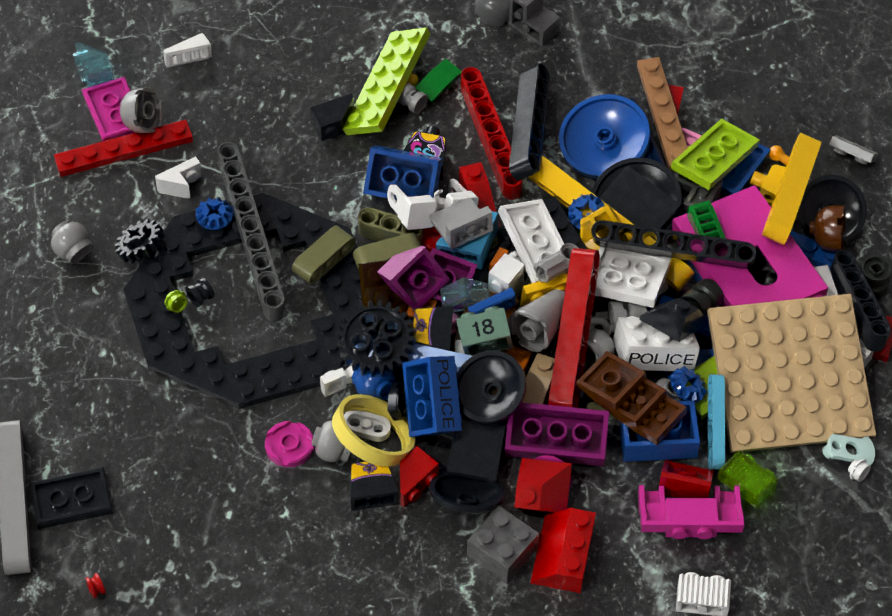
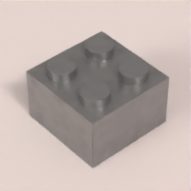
(502, 544)

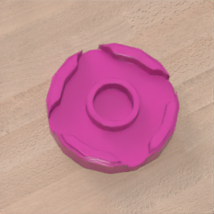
(289, 444)

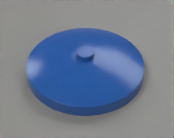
(603, 133)

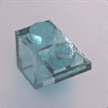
(93, 63)

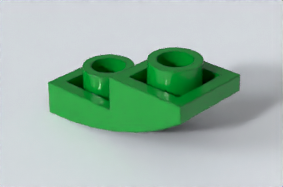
(439, 79)

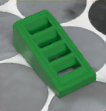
(703, 212)

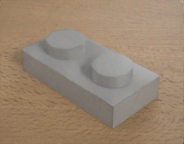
(845, 146)

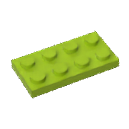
(715, 154)

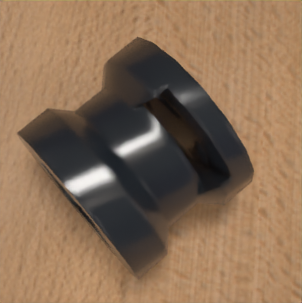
(200, 292)

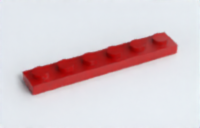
(122, 148)

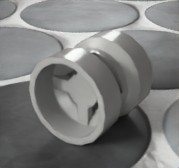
(413, 99)

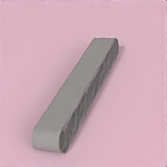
(13, 501)

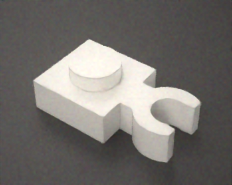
(335, 380)

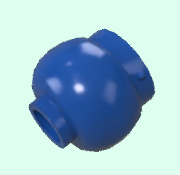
(373, 386)

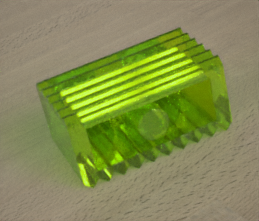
(754, 481)

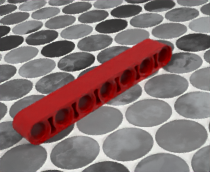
(489, 131)
(574, 327)

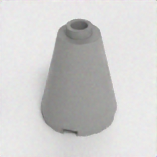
(538, 321)

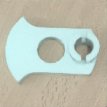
(837, 448)

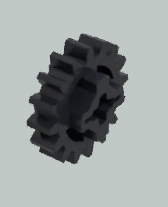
(139, 241)

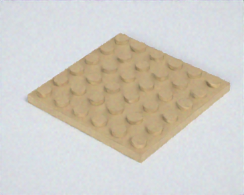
(791, 372)

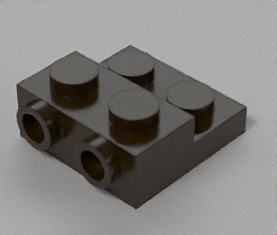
(374, 287)

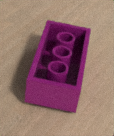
(558, 431)

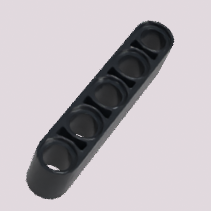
(869, 317)

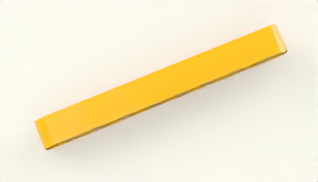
(566, 189)

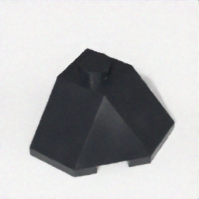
(675, 318)

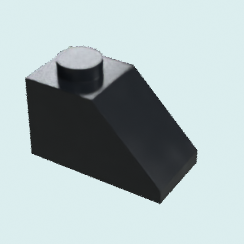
(331, 116)

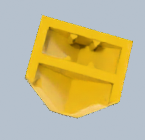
(605, 213)

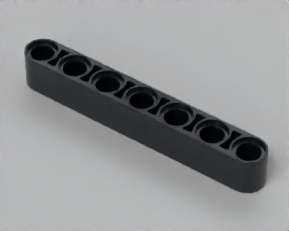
(529, 122)
(683, 252)

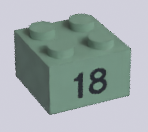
(484, 331)

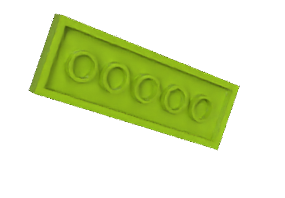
(386, 81)

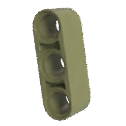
(382, 225)
(386, 248)
(323, 254)

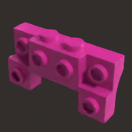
(690, 516)

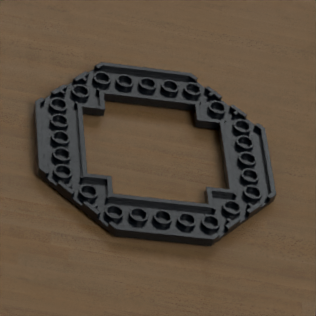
(254, 379)

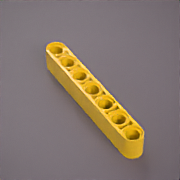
(791, 189)

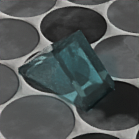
(464, 293)

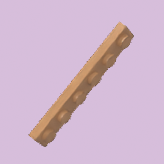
(662, 108)

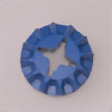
(580, 203)
(214, 221)
(680, 378)

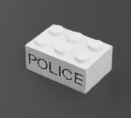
(651, 348)

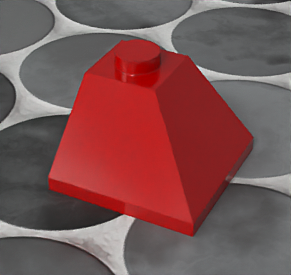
(543, 485)

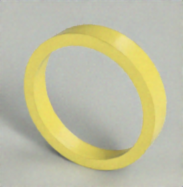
(358, 447)

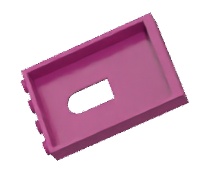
(743, 219)

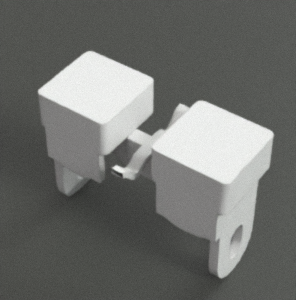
(415, 210)

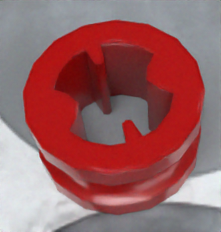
(95, 585)

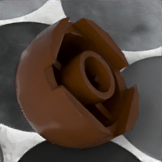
(829, 228)

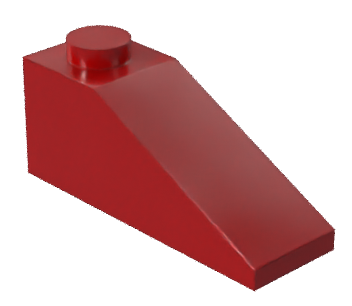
(474, 179)

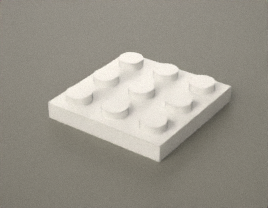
(631, 276)

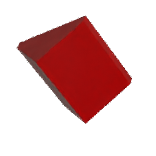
(685, 480)

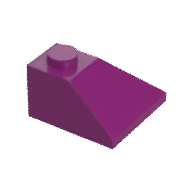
(414, 276)

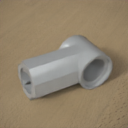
(554, 264)

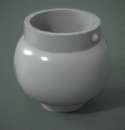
(71, 241)
(598, 344)
(328, 445)

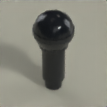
(505, 243)

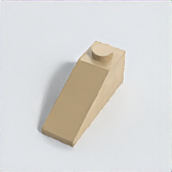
(539, 380)

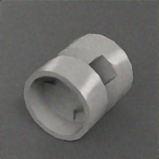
(622, 309)

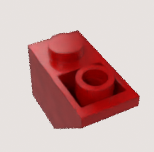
(416, 473)

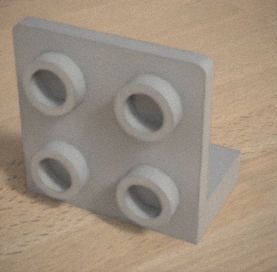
(462, 222)

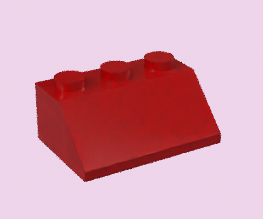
(564, 549)

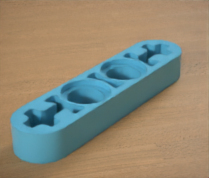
(716, 421)

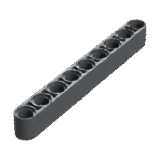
(251, 231)

